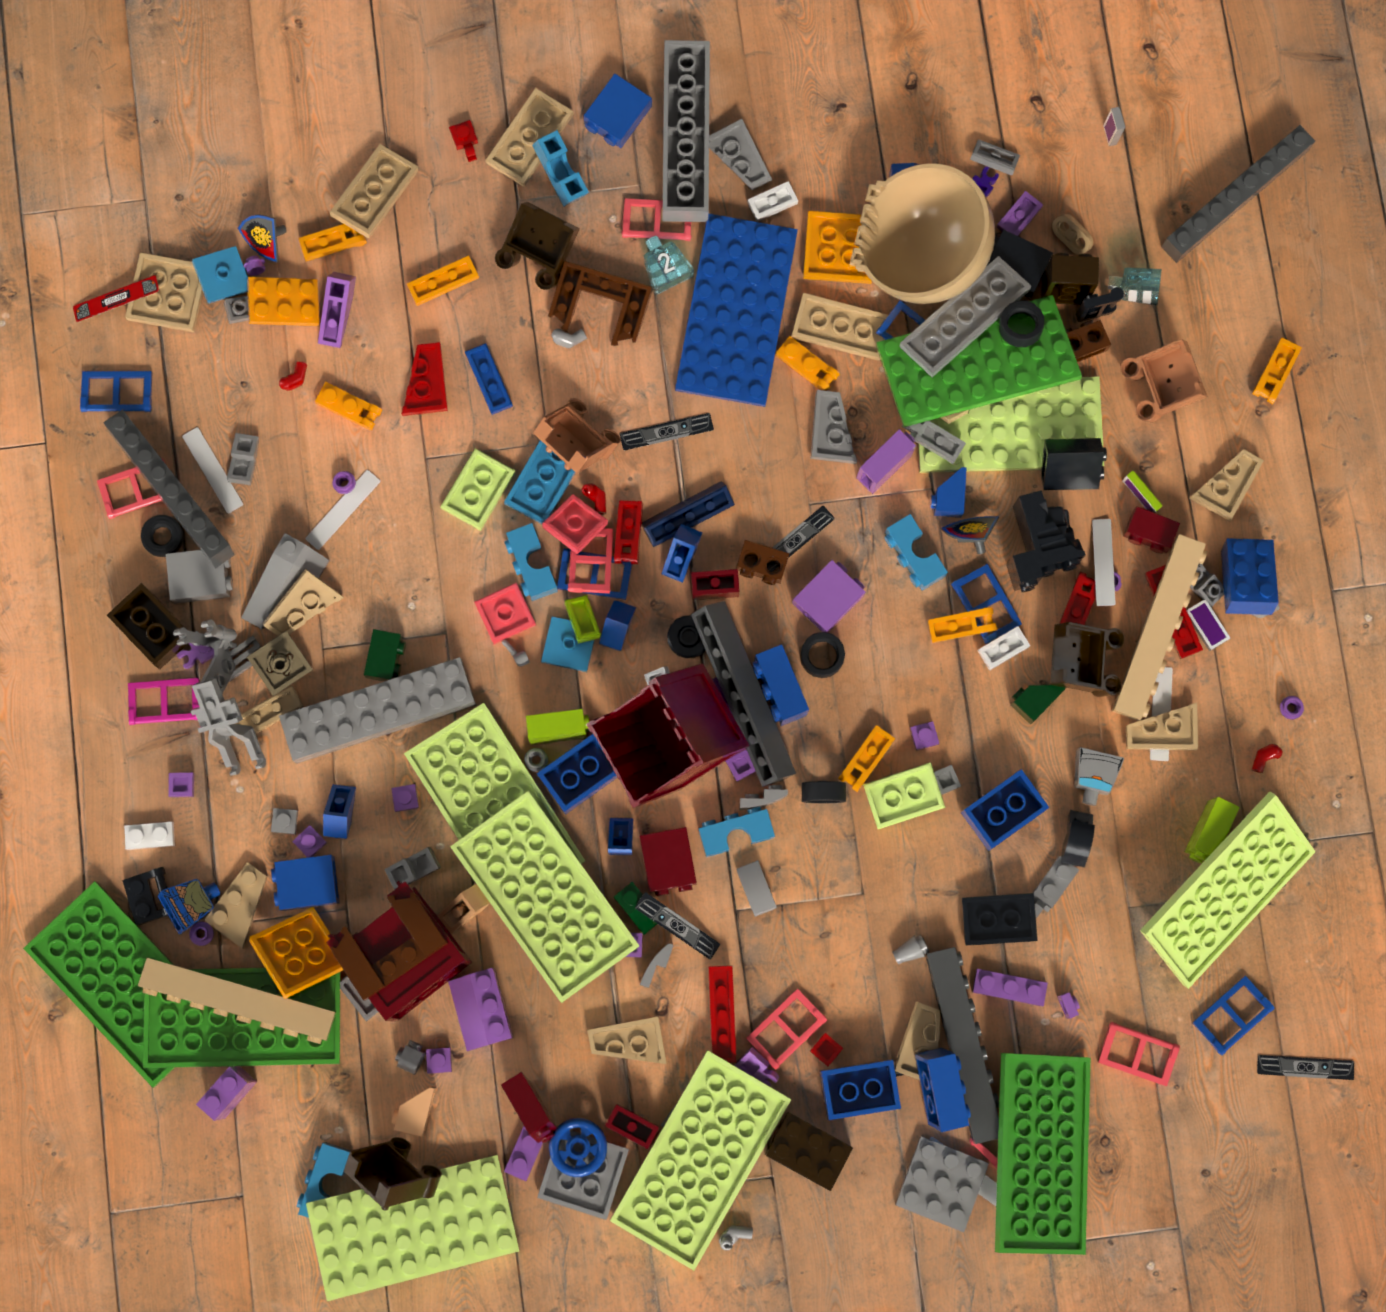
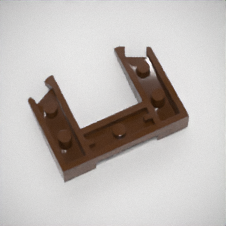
(580, 278)
(370, 978)

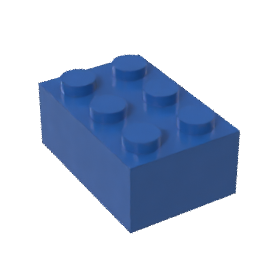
(1249, 576)
(780, 685)
(578, 774)
(1005, 810)
(860, 1089)
(942, 1089)

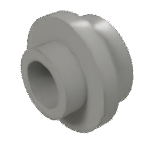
(532, 753)

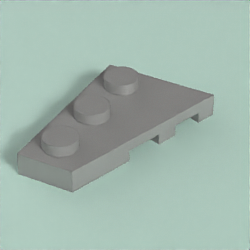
(740, 154)
(830, 431)

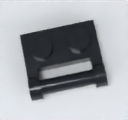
(1097, 306)
(141, 895)

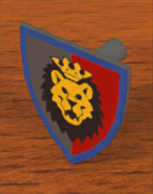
(262, 235)
(972, 530)

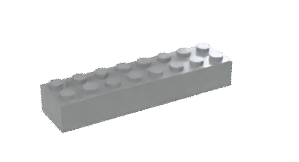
(686, 131)
(377, 710)

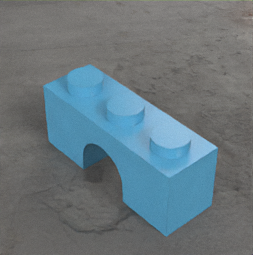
(553, 158)
(523, 543)
(923, 570)
(755, 824)
(328, 1159)

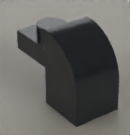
(1078, 838)

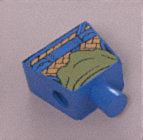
(188, 903)

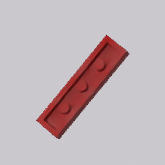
(1185, 638)
(722, 1012)

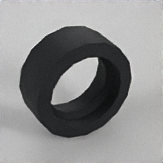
(1021, 307)
(822, 637)
(823, 792)

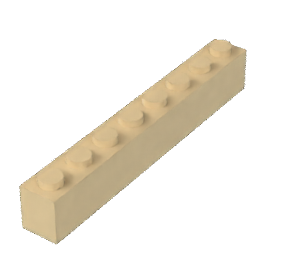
(1159, 628)
(236, 999)

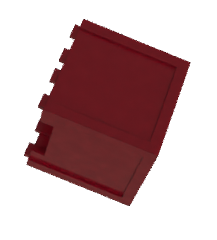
(668, 734)
(421, 981)

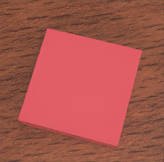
(575, 523)
(505, 613)

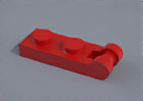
(628, 531)
(1080, 601)

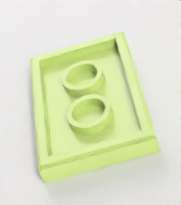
(478, 489)
(904, 795)

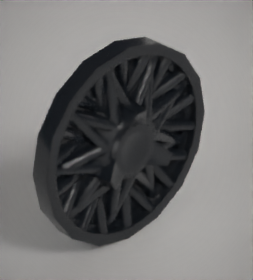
(684, 638)

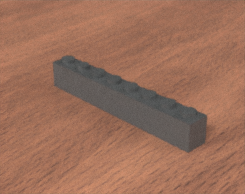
(1238, 194)
(169, 489)
(743, 693)
(963, 1040)

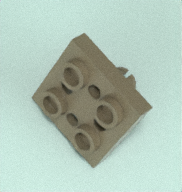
(279, 663)

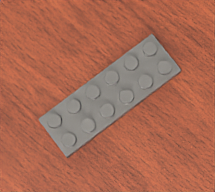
(964, 317)

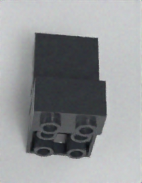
(1047, 542)

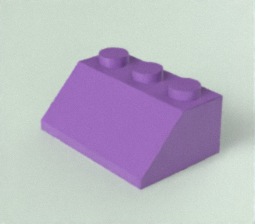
(480, 1009)

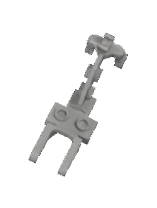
(215, 712)

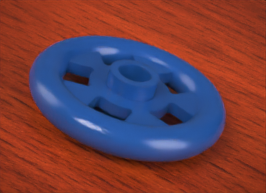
(598, 1150)

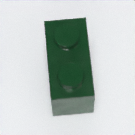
(384, 656)

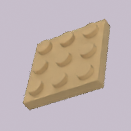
(178, 296)

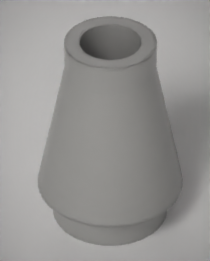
(911, 950)

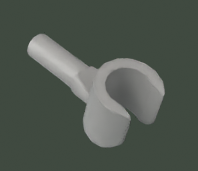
(520, 658)

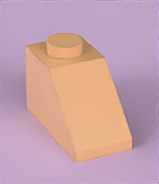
(463, 908)
(415, 1113)

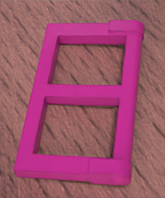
(163, 685)

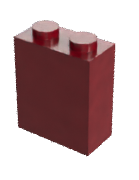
(668, 861)
(529, 1108)

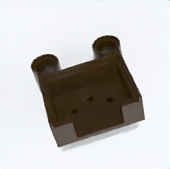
(539, 238)
(1080, 658)
(389, 1176)

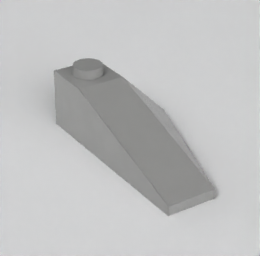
(281, 572)

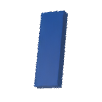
(488, 379)

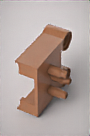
(1171, 379)
(574, 438)

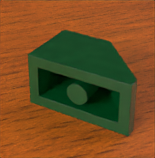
(1035, 700)
(628, 899)

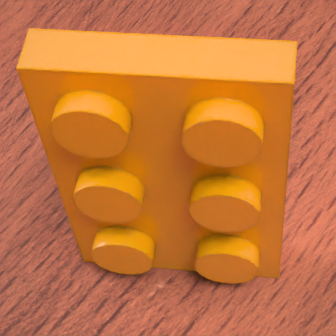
(283, 301)

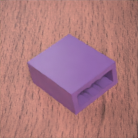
(886, 461)
(829, 596)
(226, 1093)

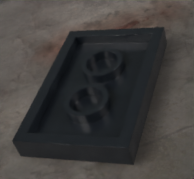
(999, 919)

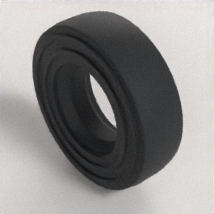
(155, 523)

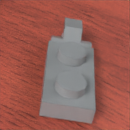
(936, 440)
(1053, 885)

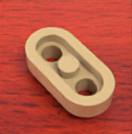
(1072, 235)

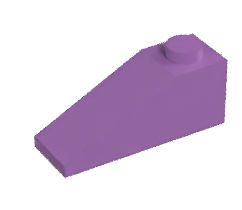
(336, 308)

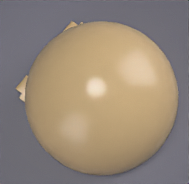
(925, 234)

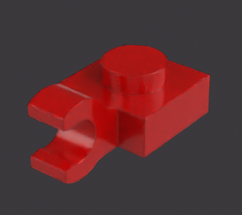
(464, 138)

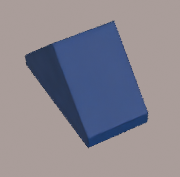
(617, 625)
(620, 836)

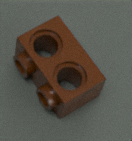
(1086, 347)
(764, 556)

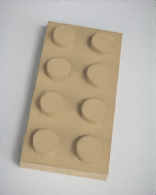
(514, 151)
(374, 191)
(838, 326)

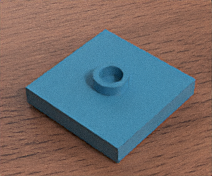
(221, 274)
(563, 649)

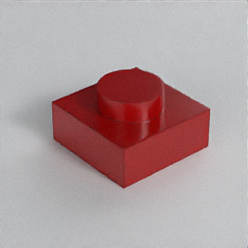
(826, 1049)

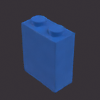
(617, 111)
(305, 883)

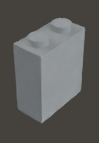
(195, 578)

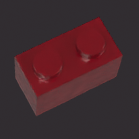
(1151, 530)
(715, 584)
(632, 1126)

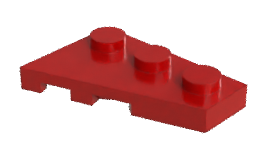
(427, 382)

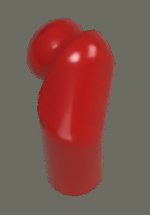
(294, 380)
(597, 495)
(1264, 754)

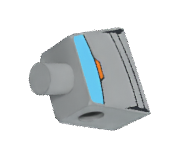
(1095, 773)

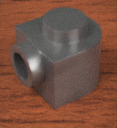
(410, 1057)

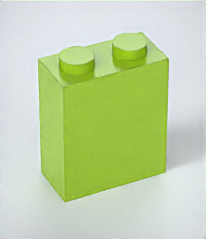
(557, 726)
(1211, 828)

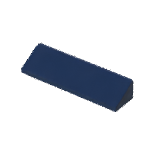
(688, 512)

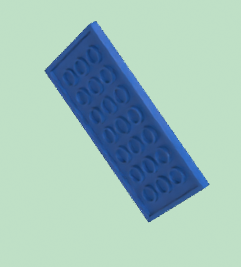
(736, 310)

